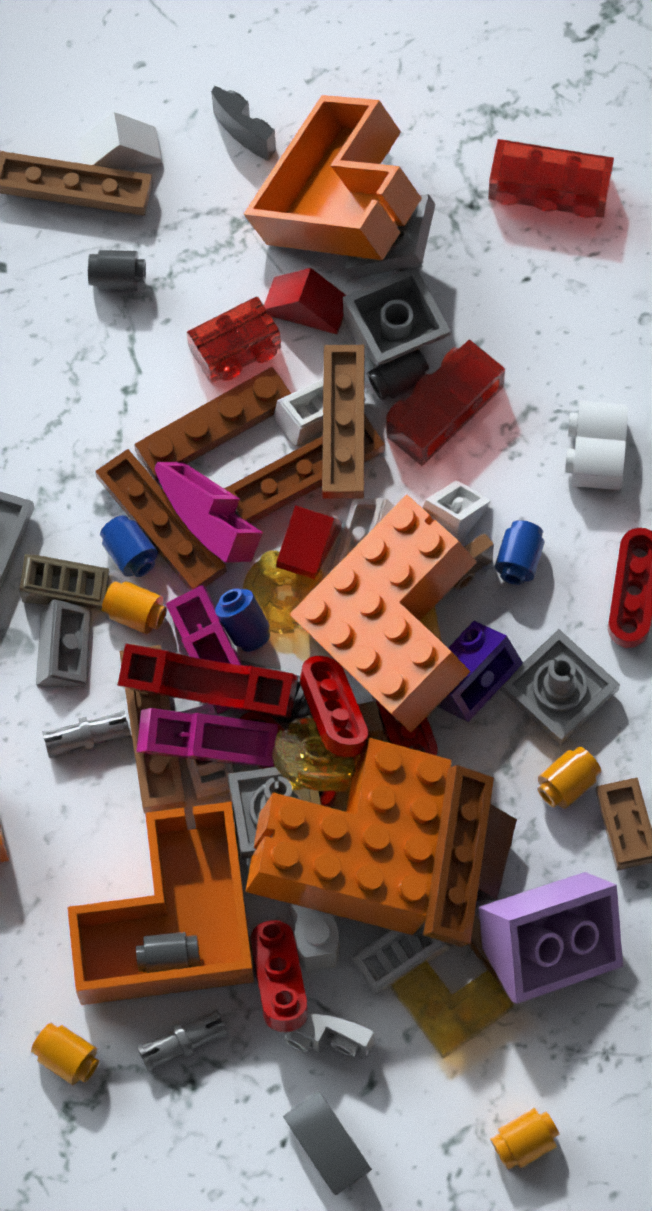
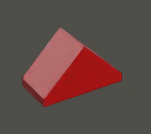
(306, 300)
(307, 542)

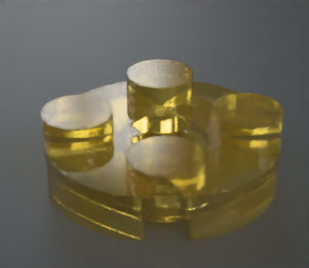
(265, 578)
(303, 770)

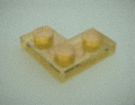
(449, 1018)

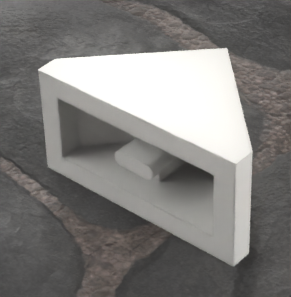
(120, 143)
(457, 508)

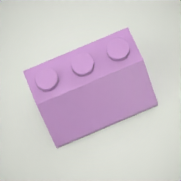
(553, 935)

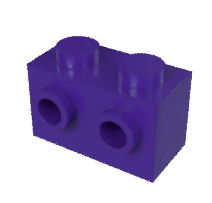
(490, 662)

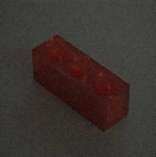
(550, 178)
(444, 401)

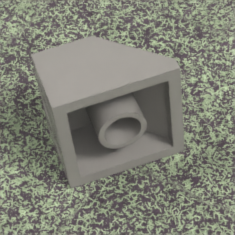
(394, 317)

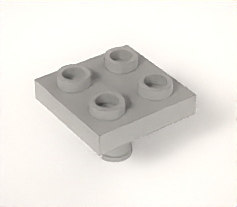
(407, 249)
(560, 687)
(248, 796)

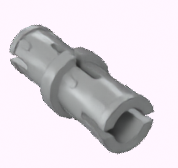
(86, 733)
(182, 1040)

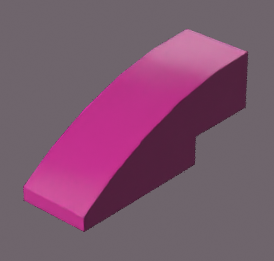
(208, 512)
(202, 630)
(206, 737)

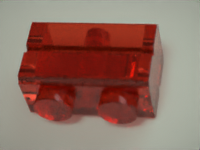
(234, 340)

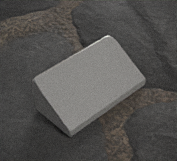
(63, 645)

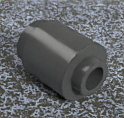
(116, 270)
(398, 375)
(168, 952)

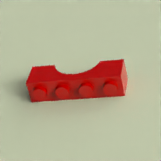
(208, 681)

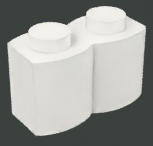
(598, 446)
(316, 938)

